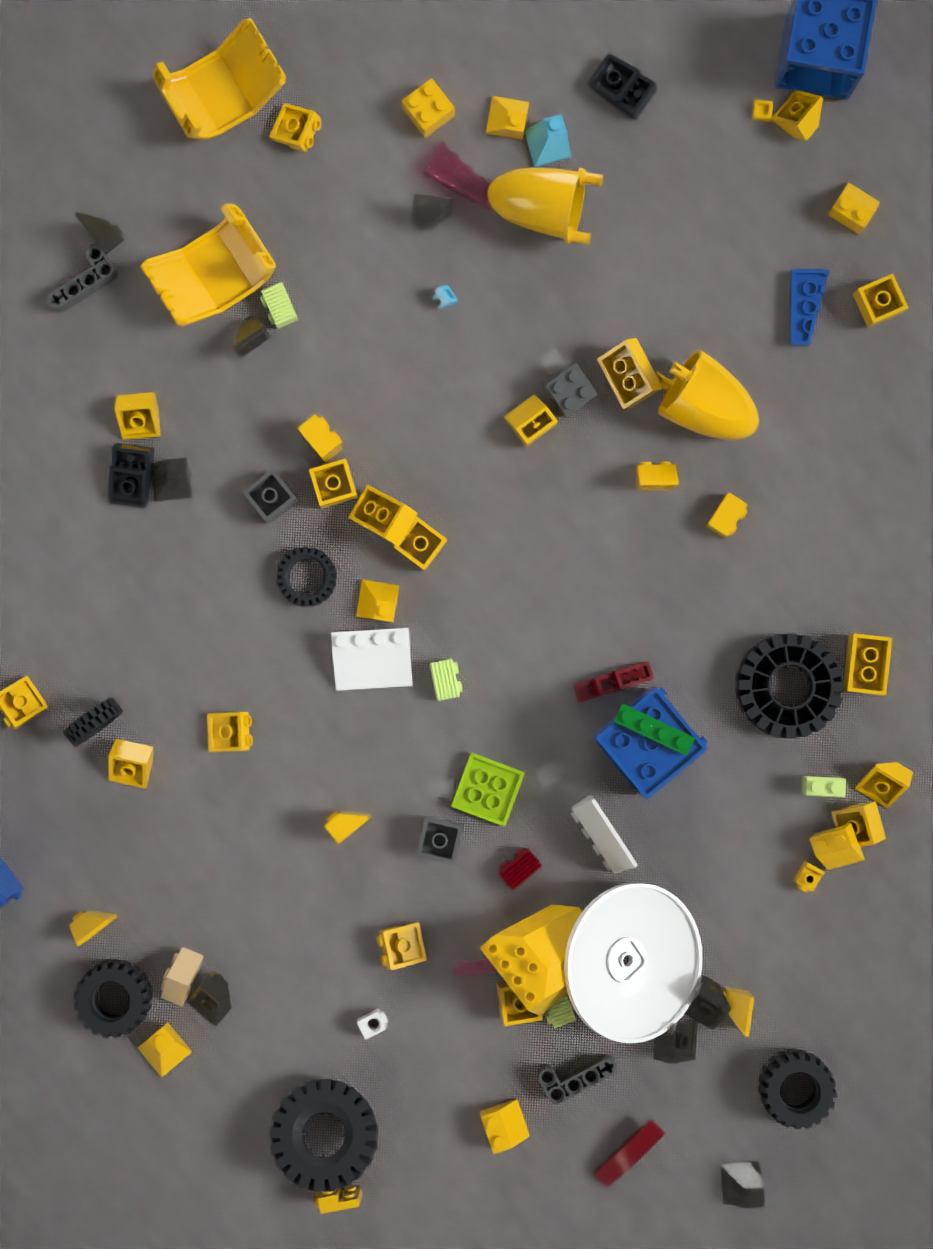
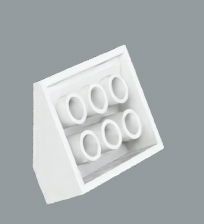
(372, 659)
(603, 835)

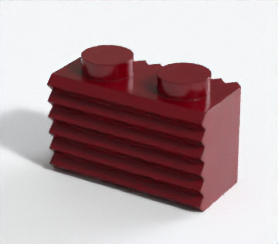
(519, 868)

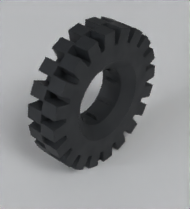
(755, 690)
(289, 1131)

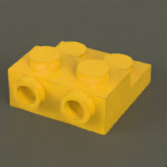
(296, 127)
(21, 703)
(229, 731)
(401, 946)
(338, 1199)

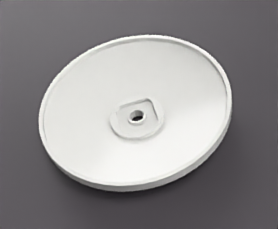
(664, 962)

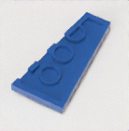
(805, 299)

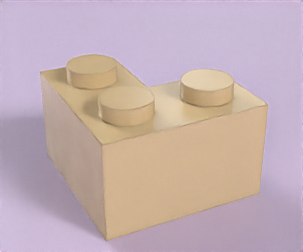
(180, 977)

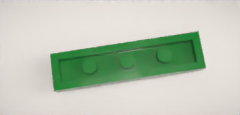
(654, 729)

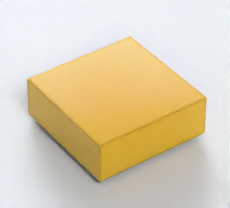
(762, 110)

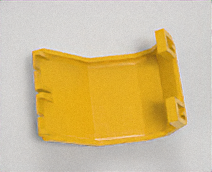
(223, 85)
(211, 270)

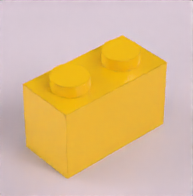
(727, 515)

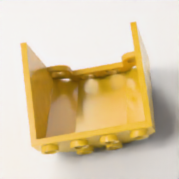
(533, 956)

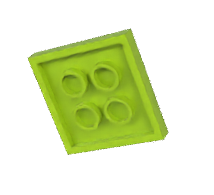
(488, 789)

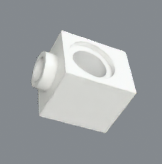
(369, 1031)

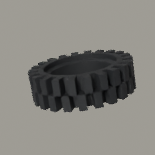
(284, 571)
(93, 721)

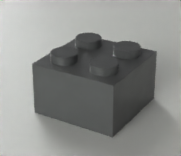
(569, 389)
(270, 496)
(439, 839)

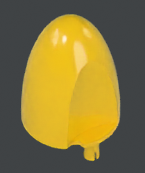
(544, 200)
(707, 399)

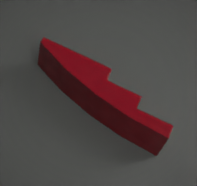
(613, 682)
(629, 1153)

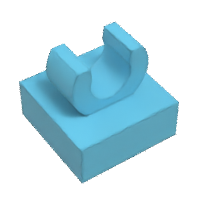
(446, 296)

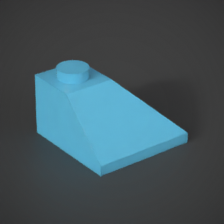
(548, 141)

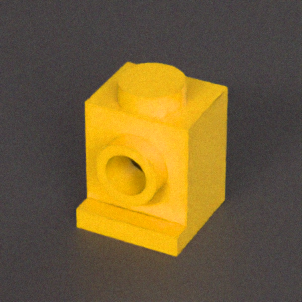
(808, 870)

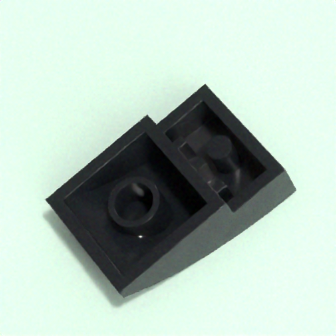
(622, 86)
(130, 475)

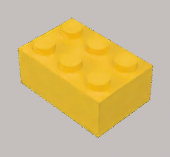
(629, 373)
(383, 515)
(867, 664)

